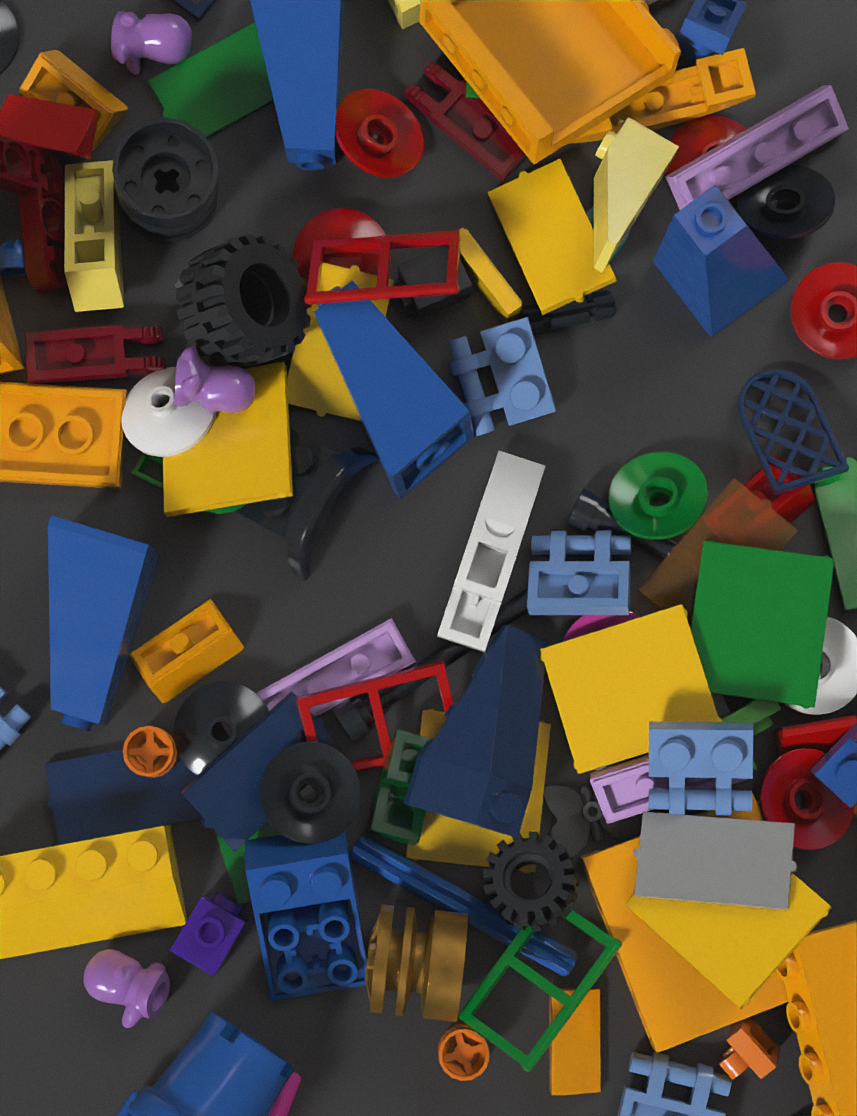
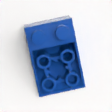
(306, 915)

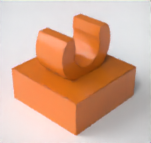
(749, 1048)

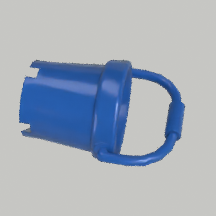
(215, 1075)

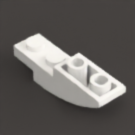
(491, 551)

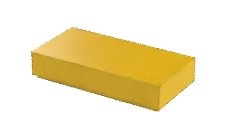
(488, 279)

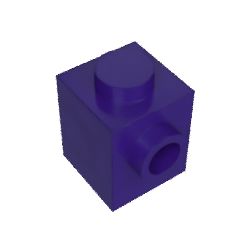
(210, 932)

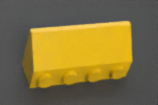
(89, 891)

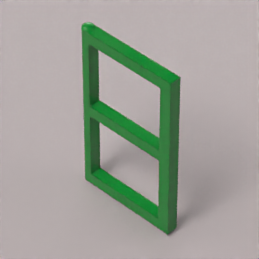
(570, 1002)

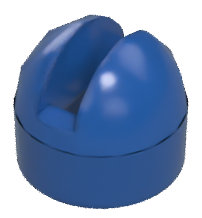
(12, 259)

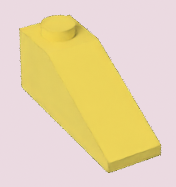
(624, 182)
(93, 237)

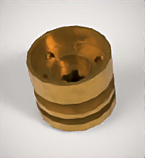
(418, 963)

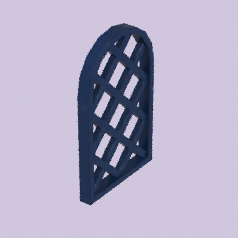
(815, 408)

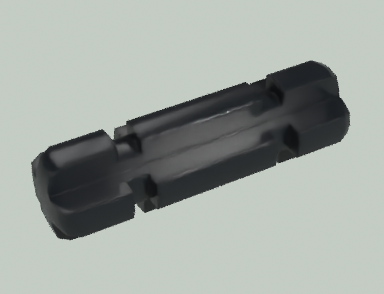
(599, 306)

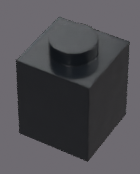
(427, 269)

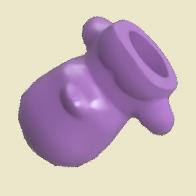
(155, 37)
(216, 388)
(123, 981)

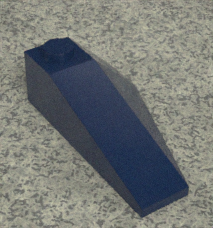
(486, 749)

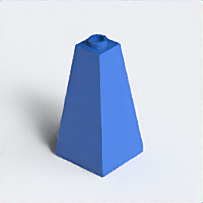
(303, 67)
(716, 262)
(398, 396)
(94, 614)

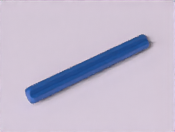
(454, 899)

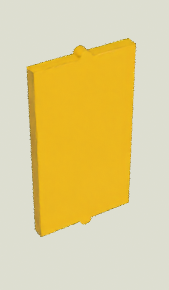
(550, 236)
(313, 374)

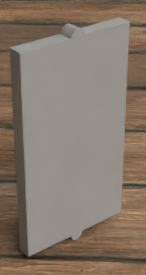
(715, 860)

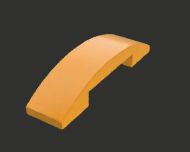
(692, 93)

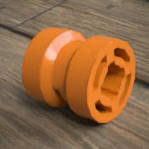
(142, 750)
(468, 1058)

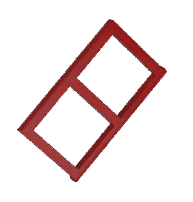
(385, 245)
(372, 686)

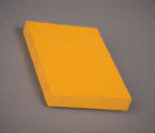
(61, 435)

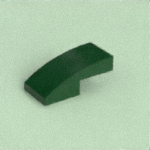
(388, 814)

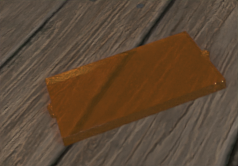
(733, 519)

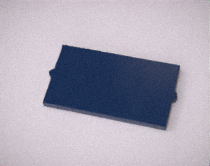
(230, 786)
(105, 798)

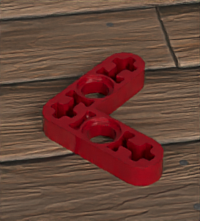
(40, 189)

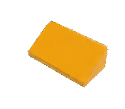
(63, 82)
(186, 651)
(576, 1048)

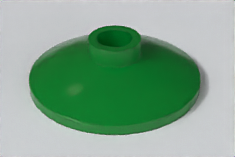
(653, 479)

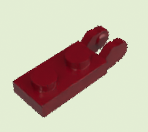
(467, 122)
(89, 353)

